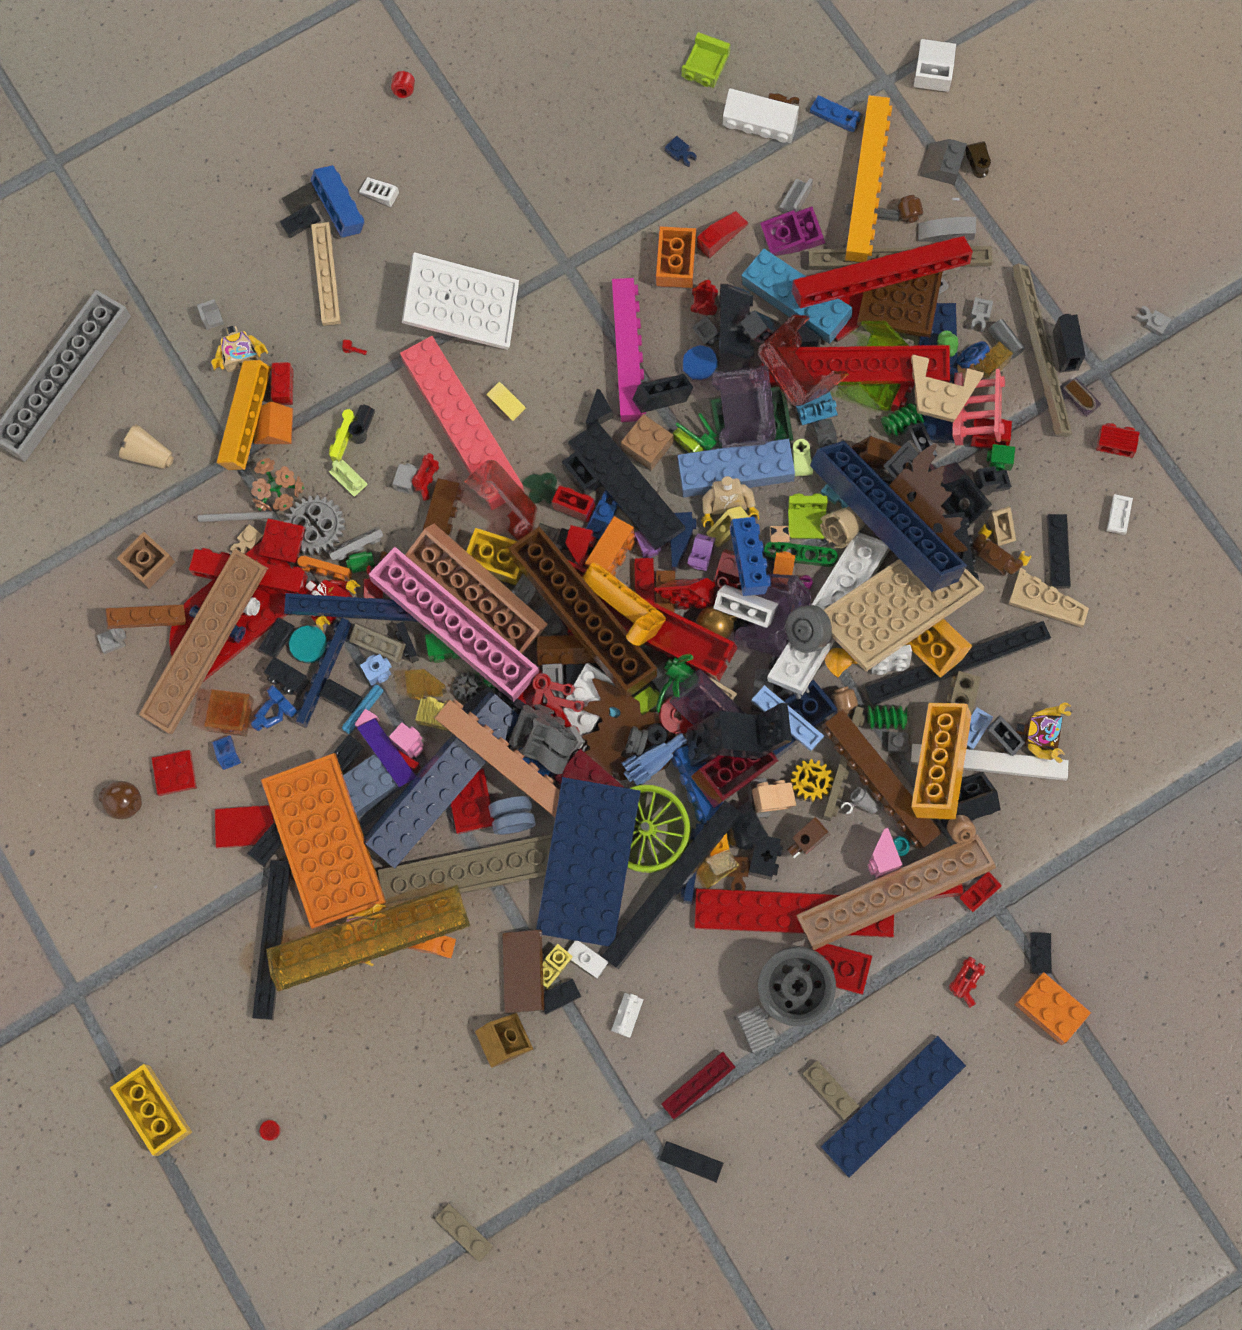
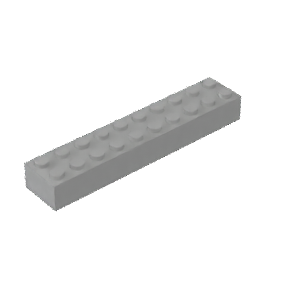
(61, 374)

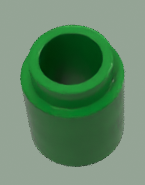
(359, 561)

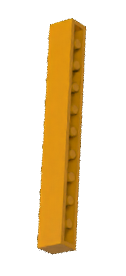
(867, 179)

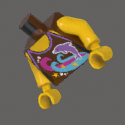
(1044, 731)

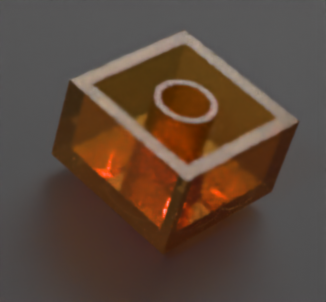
(229, 712)

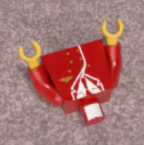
(330, 588)

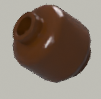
(910, 208)

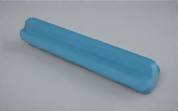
(366, 704)

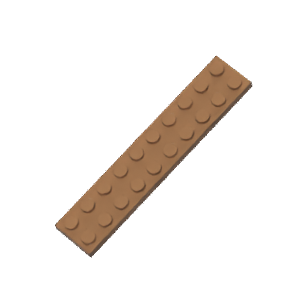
(203, 641)
(895, 892)

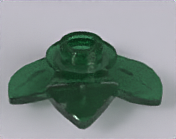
(539, 490)

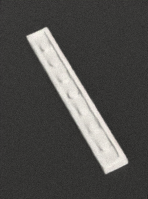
(1007, 764)

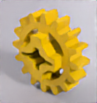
(819, 776)

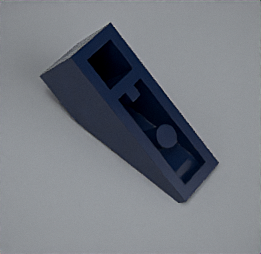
(680, 542)

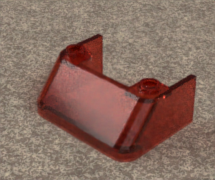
(788, 370)

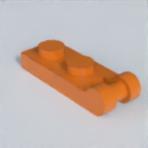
(324, 568)

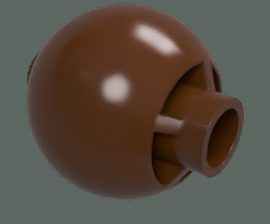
(120, 800)

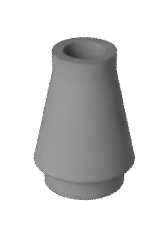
(862, 799)

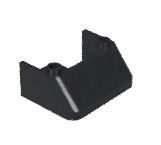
(734, 344)

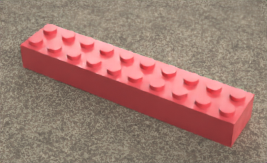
(454, 410)

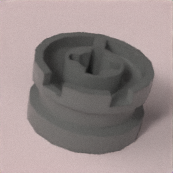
(636, 741)

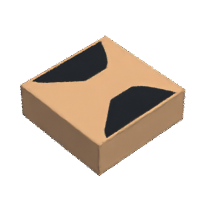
(779, 534)

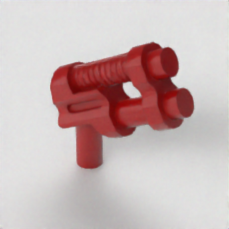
(423, 478)
(962, 986)

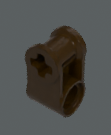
(978, 158)

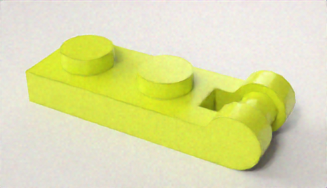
(342, 436)

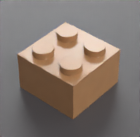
(647, 442)
(146, 560)

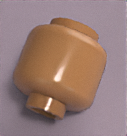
(844, 699)
(961, 829)

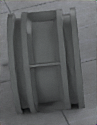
(799, 1013)

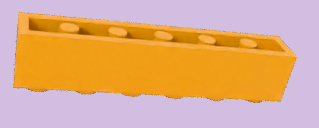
(243, 415)

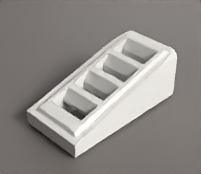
(389, 200)

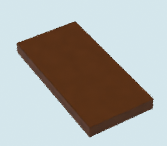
(523, 971)

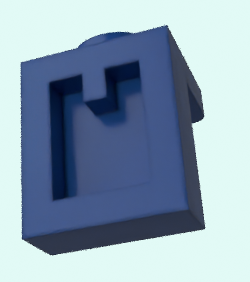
(226, 752)

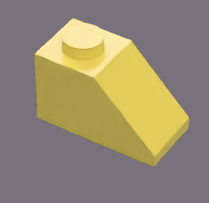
(721, 529)

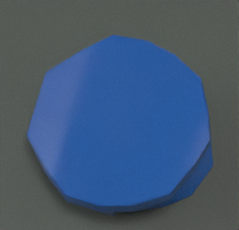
(699, 362)

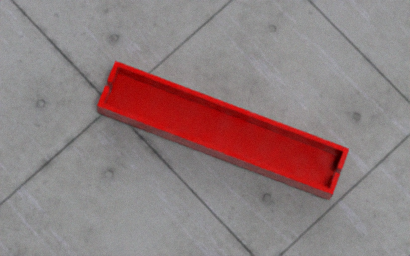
(682, 637)

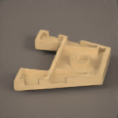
(938, 397)

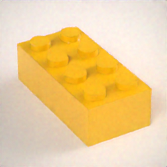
(151, 1110)

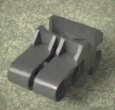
(543, 737)

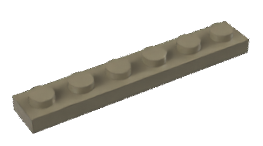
(841, 774)

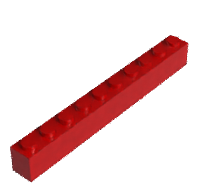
(881, 272)

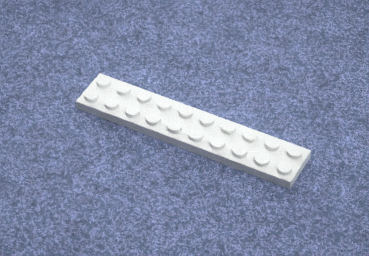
(856, 565)

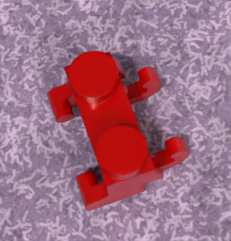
(704, 298)

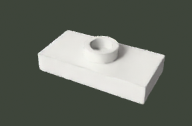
(1119, 514)
(587, 959)

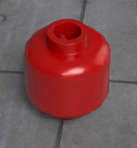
(402, 84)

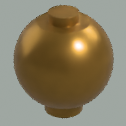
(716, 621)

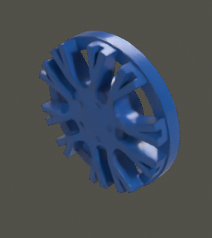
(973, 354)

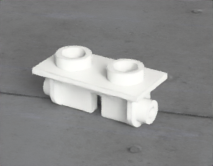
(627, 1015)

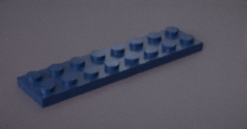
(944, 320)
(893, 1106)

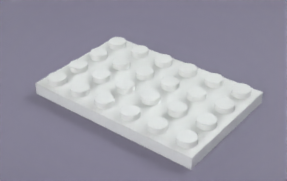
(477, 307)

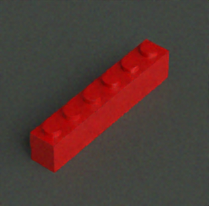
(276, 579)

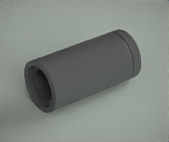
(1003, 333)

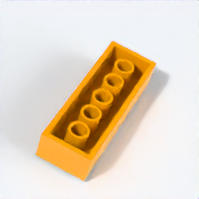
(941, 761)

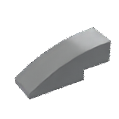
(946, 229)

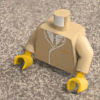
(727, 495)

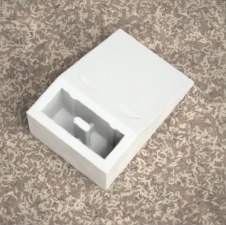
(935, 65)

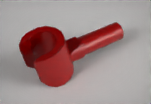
(347, 347)

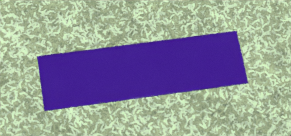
(386, 752)

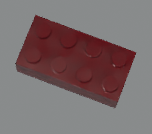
(729, 774)

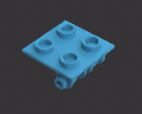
(817, 409)

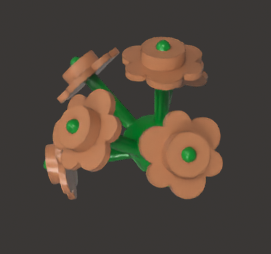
(284, 479)

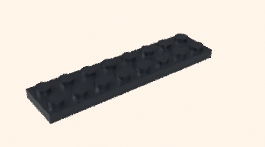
(627, 486)

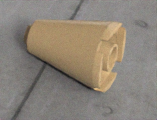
(145, 449)
(841, 526)

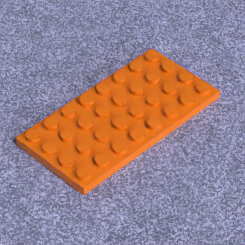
(323, 840)

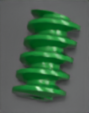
(901, 419)
(887, 717)

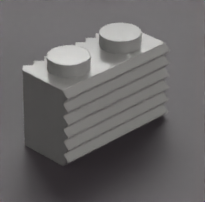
(756, 1028)

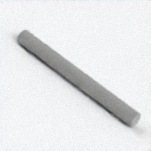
(235, 516)

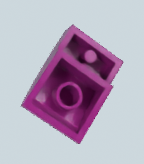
(793, 232)

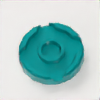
(308, 644)

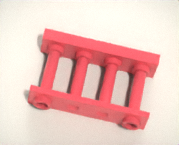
(959, 430)

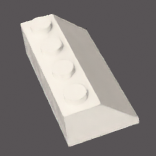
(760, 116)

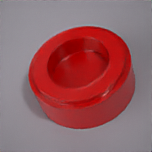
(270, 1130)

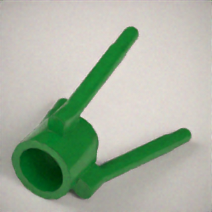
(706, 441)

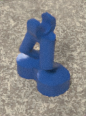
(284, 705)

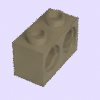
(967, 695)

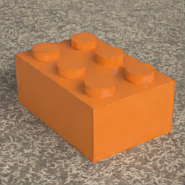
(676, 257)
(613, 546)
(1052, 1008)

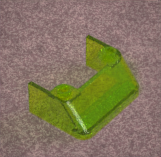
(875, 395)

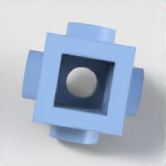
(376, 669)

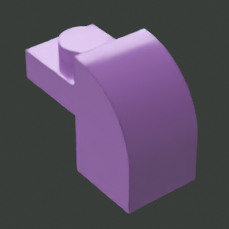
(701, 552)

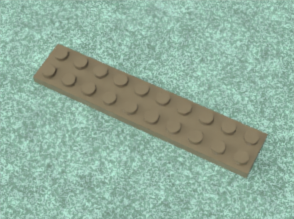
(470, 870)

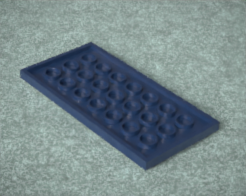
(588, 861)

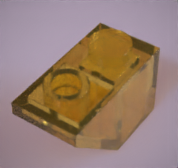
(996, 359)
(422, 683)

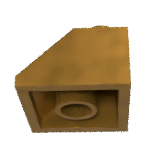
(503, 1040)

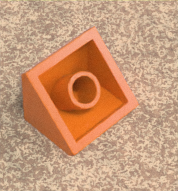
(274, 424)

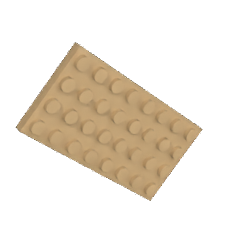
(893, 611)

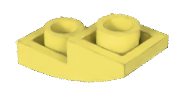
(506, 401)
(555, 964)

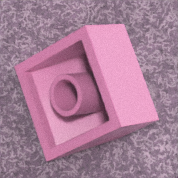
(884, 857)

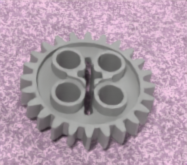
(328, 514)

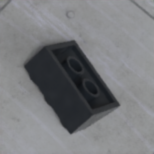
(976, 798)

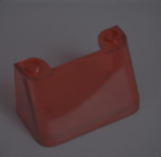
(493, 479)

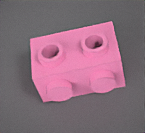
(407, 740)

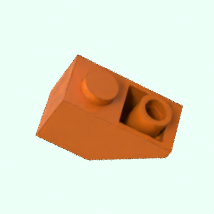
(784, 563)

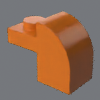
(439, 946)

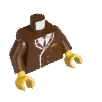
(996, 556)

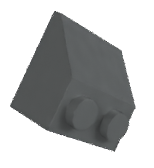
(943, 160)

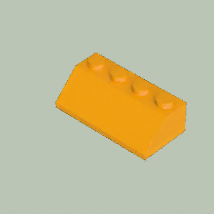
(940, 647)

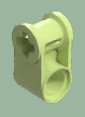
(802, 459)

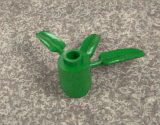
(676, 670)

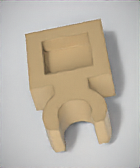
(248, 539)

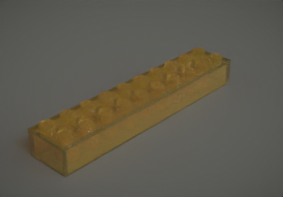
(367, 938)

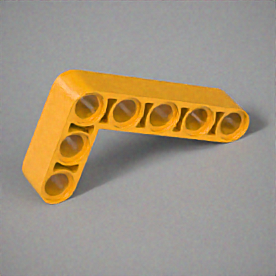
(645, 617)

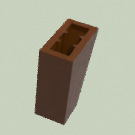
(875, 451)

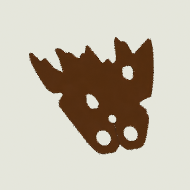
(929, 496)
(614, 732)

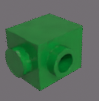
(1001, 457)

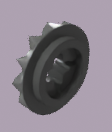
(460, 680)

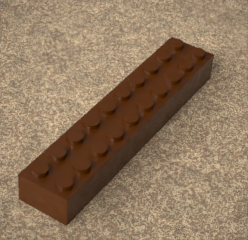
(582, 612)

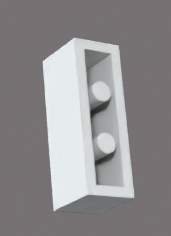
(745, 607)

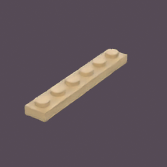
(326, 274)

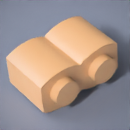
(773, 797)

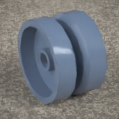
(512, 815)

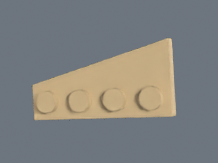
(1042, 599)

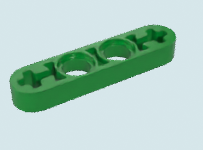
(801, 550)

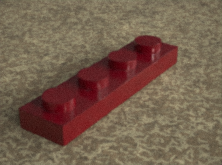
(698, 1085)

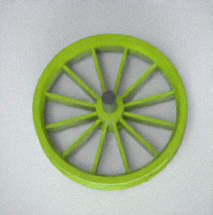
(648, 829)

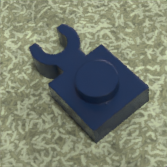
(679, 150)

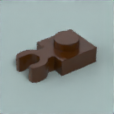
(740, 872)

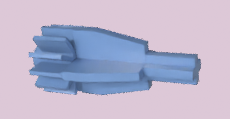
(651, 761)

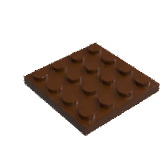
(905, 305)

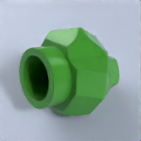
(948, 338)

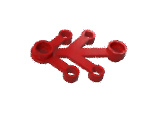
(555, 702)

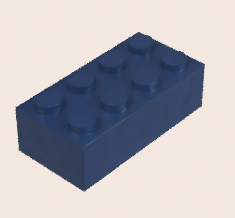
(813, 707)

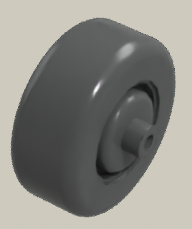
(808, 628)

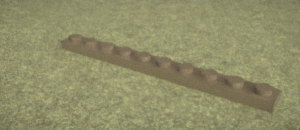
(836, 257)
(1042, 350)

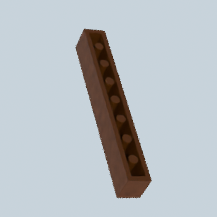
(879, 778)

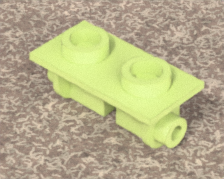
(347, 477)

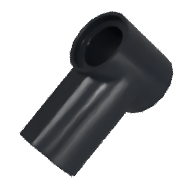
(361, 423)

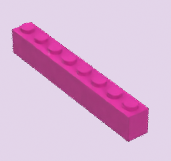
(627, 346)

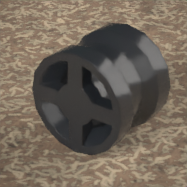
(654, 731)

